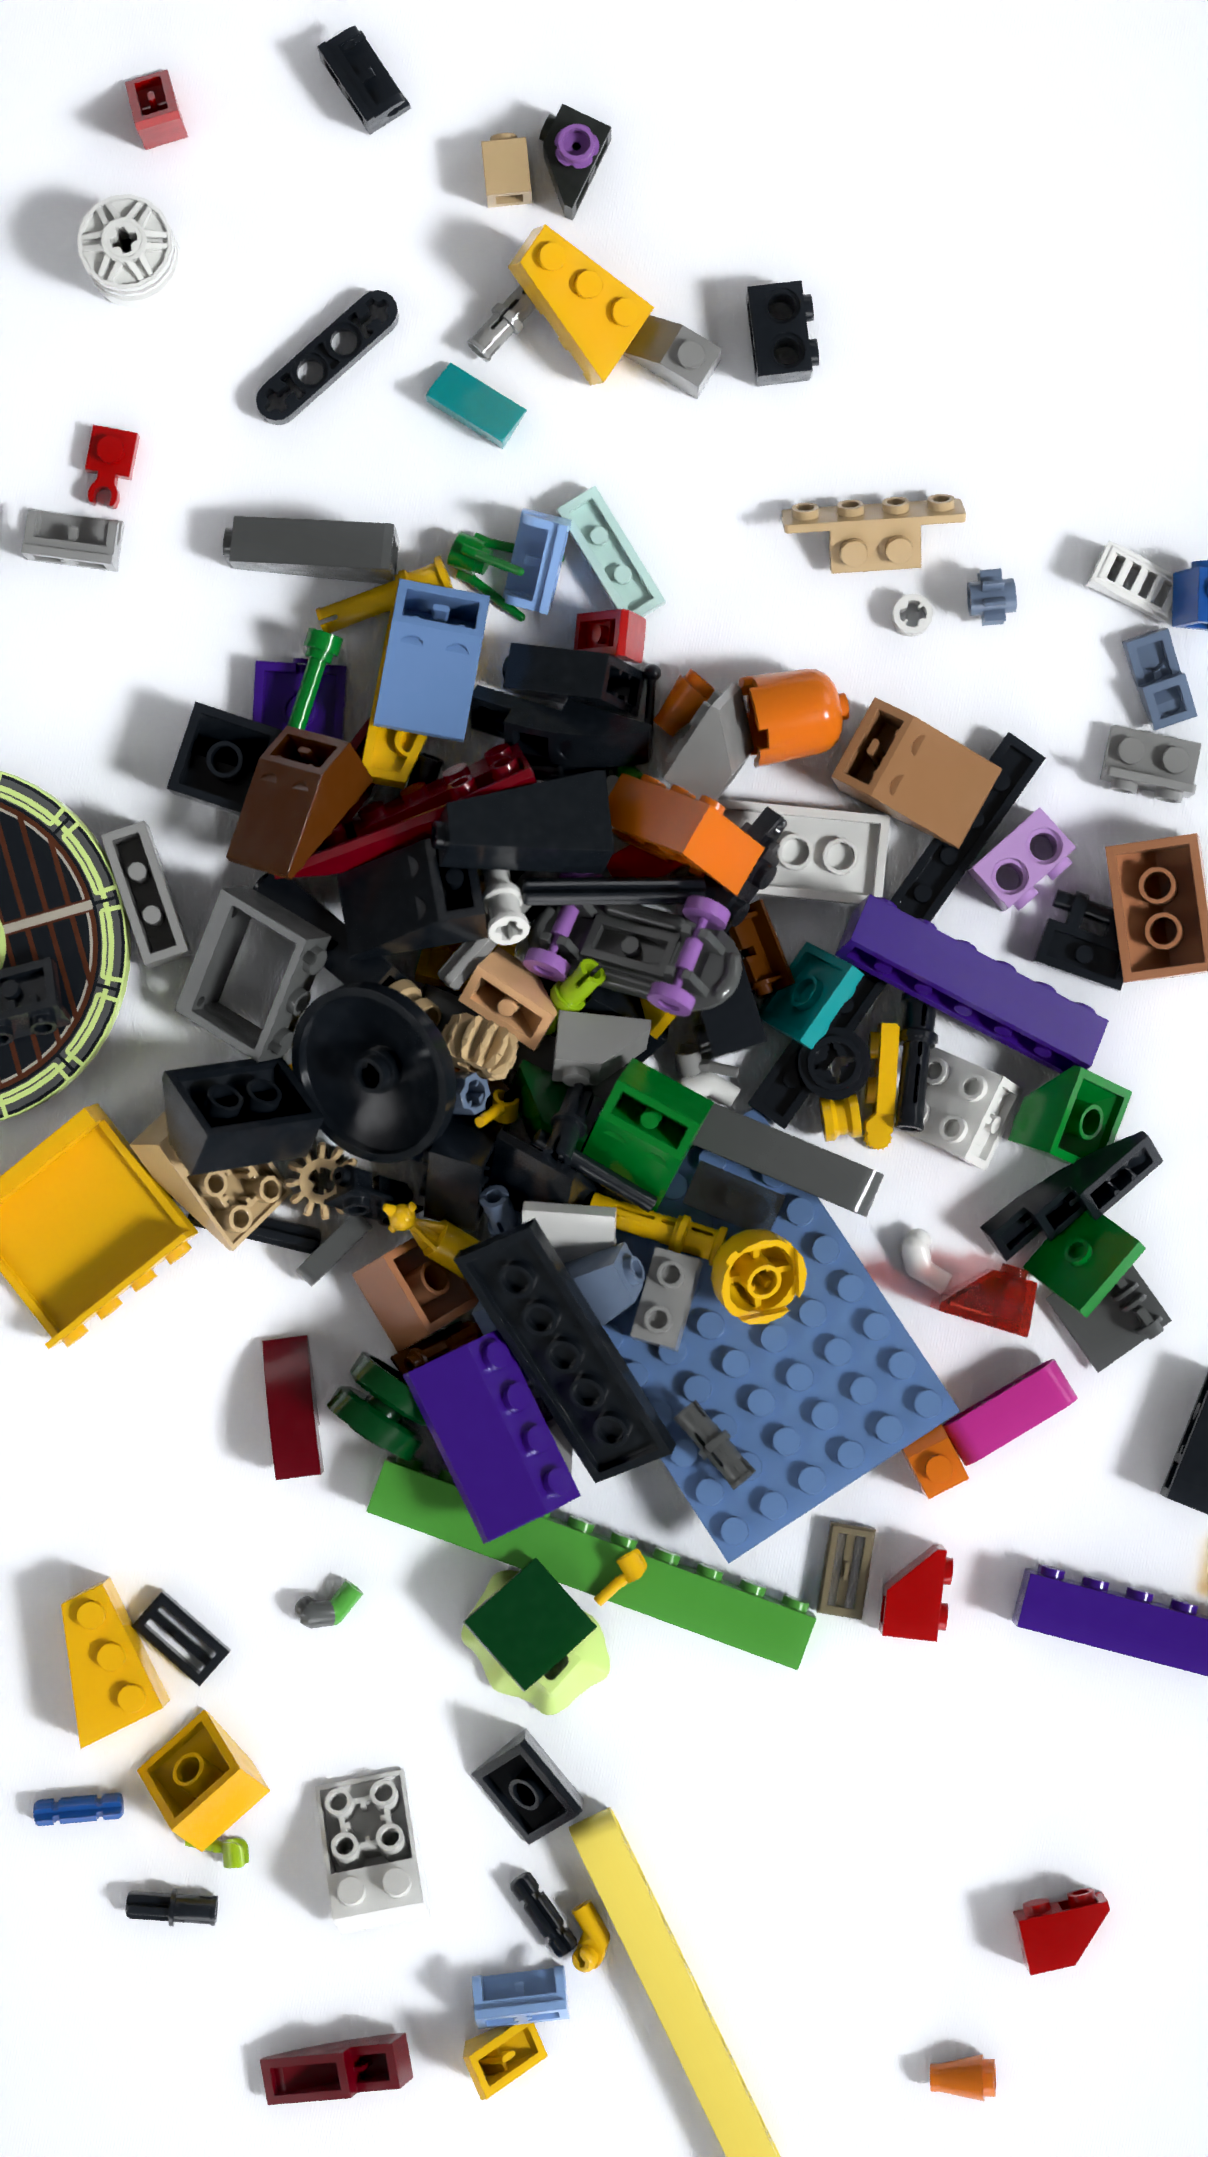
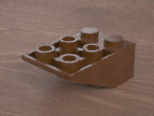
(296, 800)

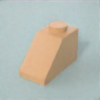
(510, 997)

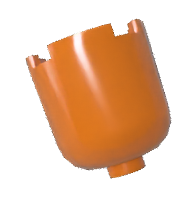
(793, 714)

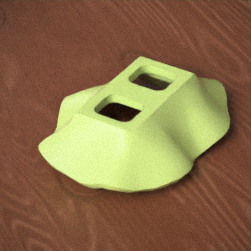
(586, 1665)

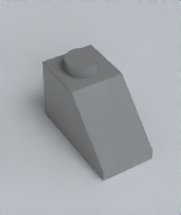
(675, 354)
(595, 1046)

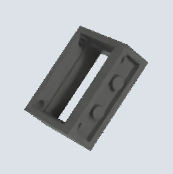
(215, 960)

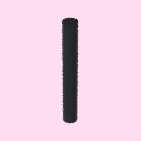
(603, 1175)

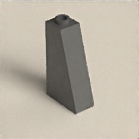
(314, 548)

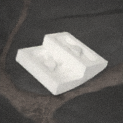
(574, 1228)

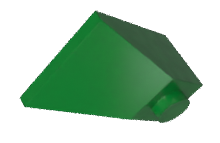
(1070, 1115)

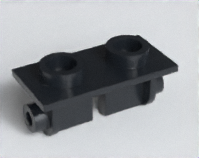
(361, 1198)

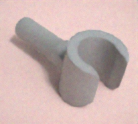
(690, 1063)

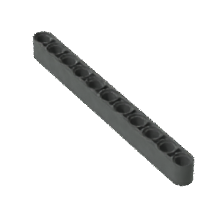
(731, 1134)

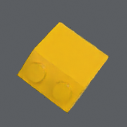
(202, 1781)

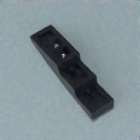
(1086, 1186)

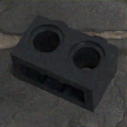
(770, 333)

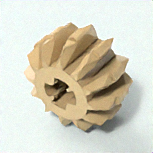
(480, 1046)
(309, 1186)

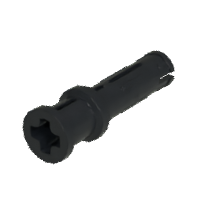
(917, 1040)

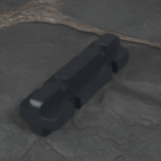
(543, 1914)

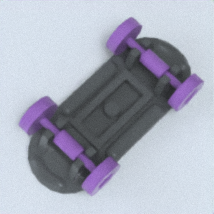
(644, 951)

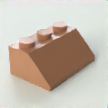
(1160, 907)

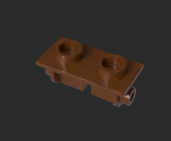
(762, 952)
(436, 1346)

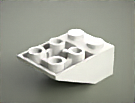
(371, 1852)

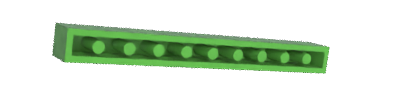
(587, 1562)

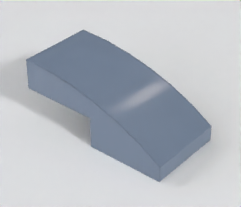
(1159, 678)

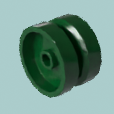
(382, 1412)

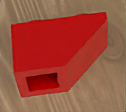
(914, 1596)
(1059, 1931)

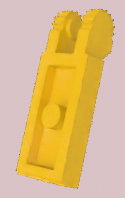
(882, 1087)

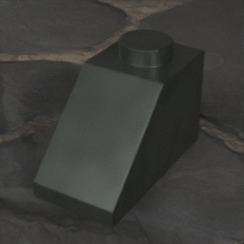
(568, 181)

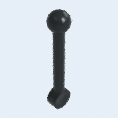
(652, 674)

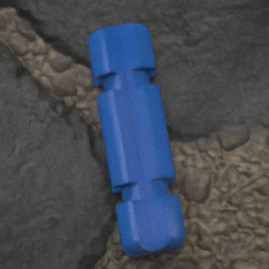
(78, 1809)

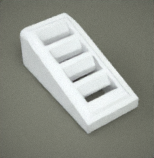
(1129, 559)

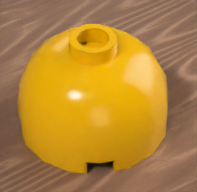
(757, 1275)

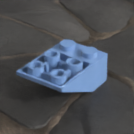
(431, 660)

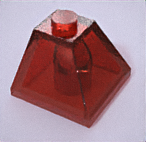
(993, 1298)

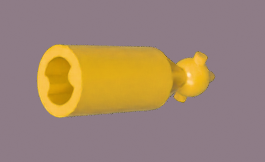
(436, 1239)

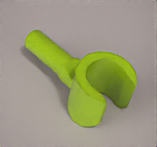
(234, 1851)

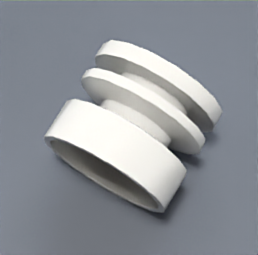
(133, 277)

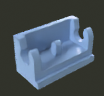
(540, 553)
(520, 1998)

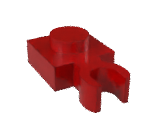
(110, 457)

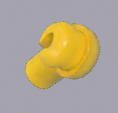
(593, 1940)

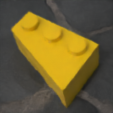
(580, 300)
(107, 1664)

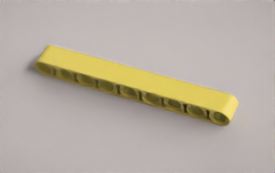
(671, 1987)

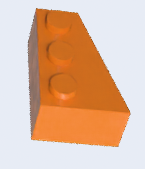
(682, 829)

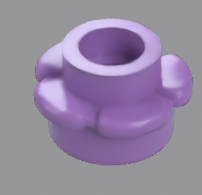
(576, 134)

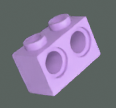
(1016, 853)

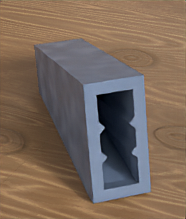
(605, 1278)

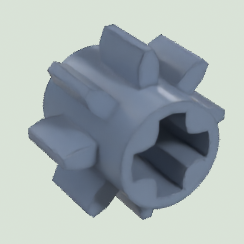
(991, 597)

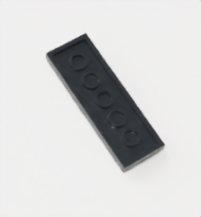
(564, 1351)

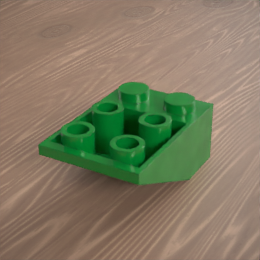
(647, 1128)

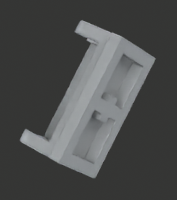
(72, 540)

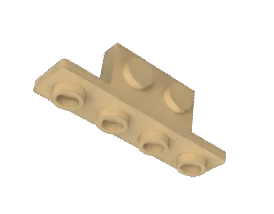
(874, 534)

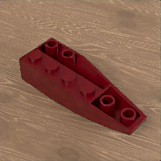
(409, 818)

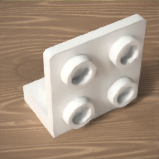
(966, 1108)

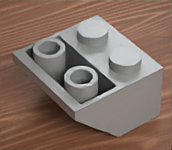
(713, 746)

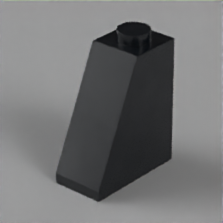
(574, 675)

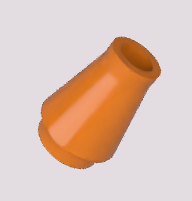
(683, 702)
(965, 2077)

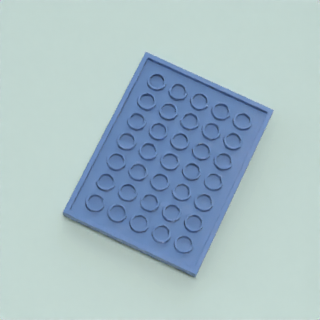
(801, 1396)

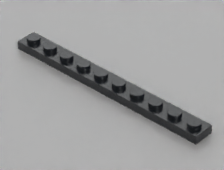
(919, 896)

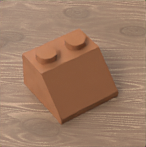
(412, 1294)

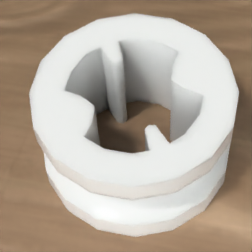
(902, 605)

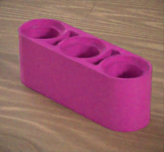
(1009, 1412)

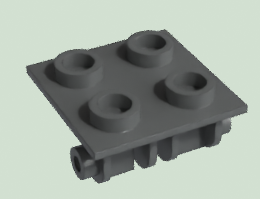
(1118, 1322)

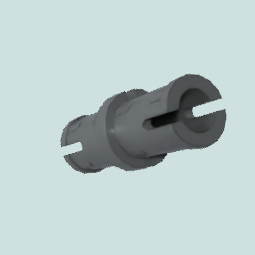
(714, 1444)

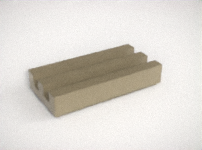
(851, 1532)

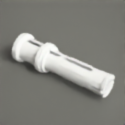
(503, 904)

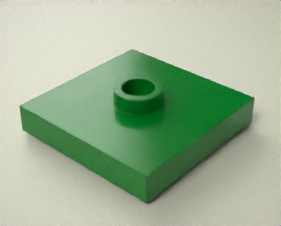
(1085, 1261)

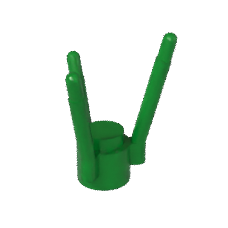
(473, 556)

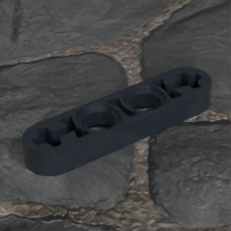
(321, 351)

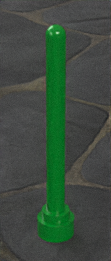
(320, 651)

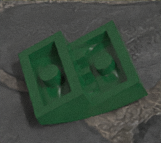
(529, 1624)

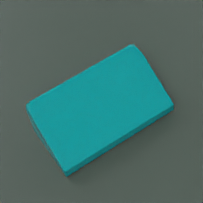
(475, 405)

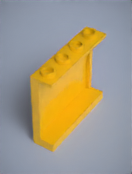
(84, 1225)

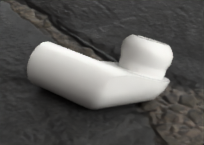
(918, 1261)

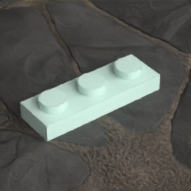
(611, 554)

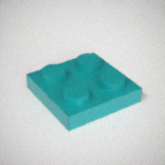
(810, 1004)

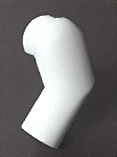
(712, 1085)

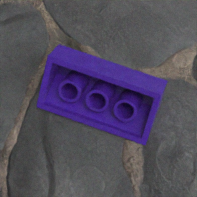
(492, 1436)

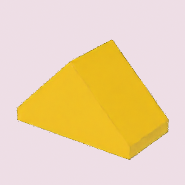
(502, 2056)

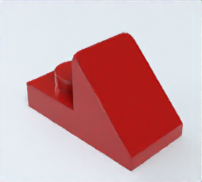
(611, 632)

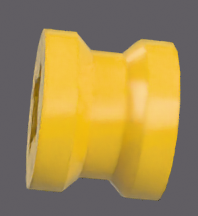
(840, 1117)

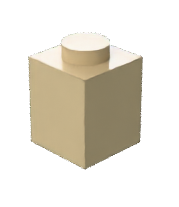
(506, 170)

